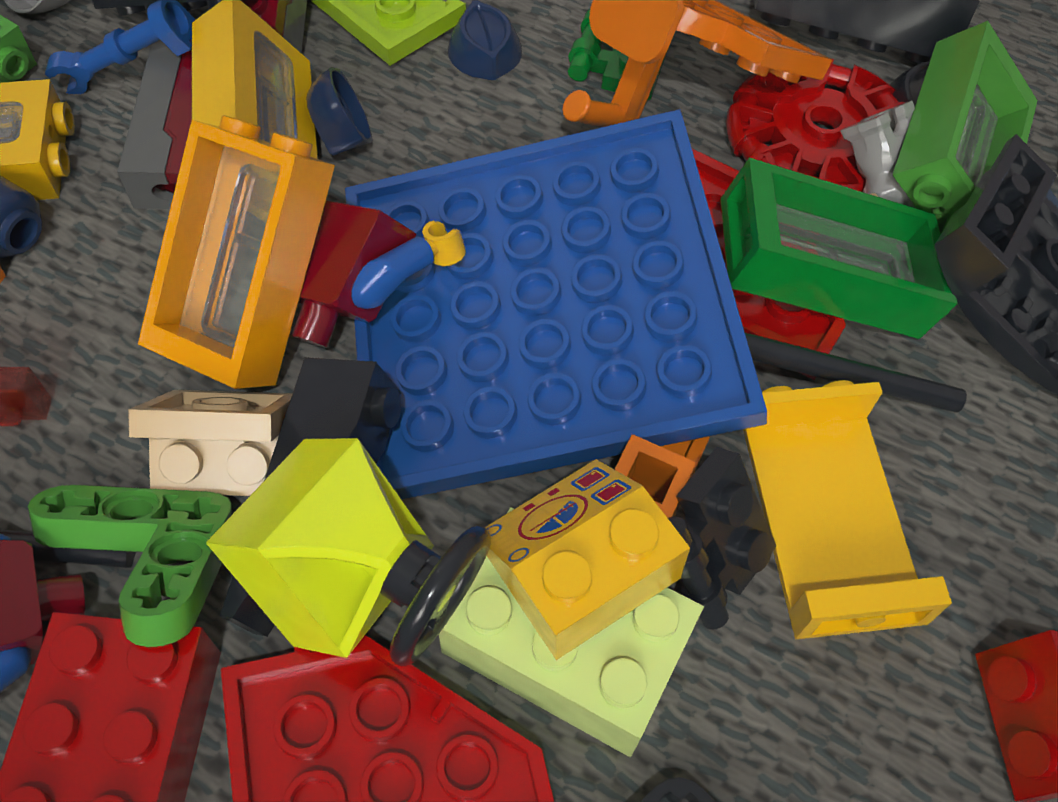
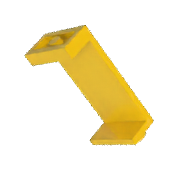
(835, 515)

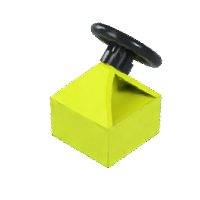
(335, 545)

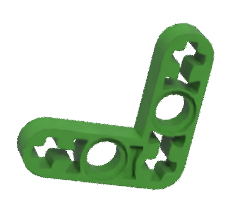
(166, 529)

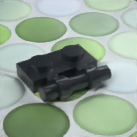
(724, 534)

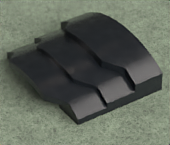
(1004, 261)

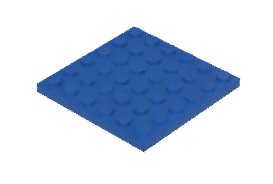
(572, 318)

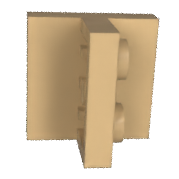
(210, 438)

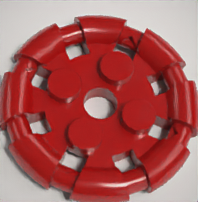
(785, 115)

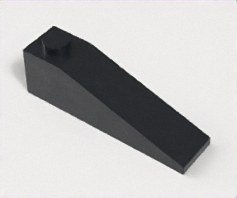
(327, 403)

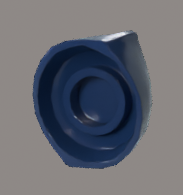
(484, 43)
(337, 112)

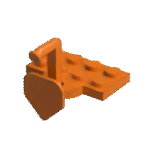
(645, 32)

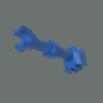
(165, 22)

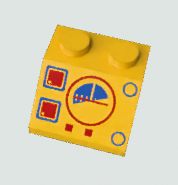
(585, 554)

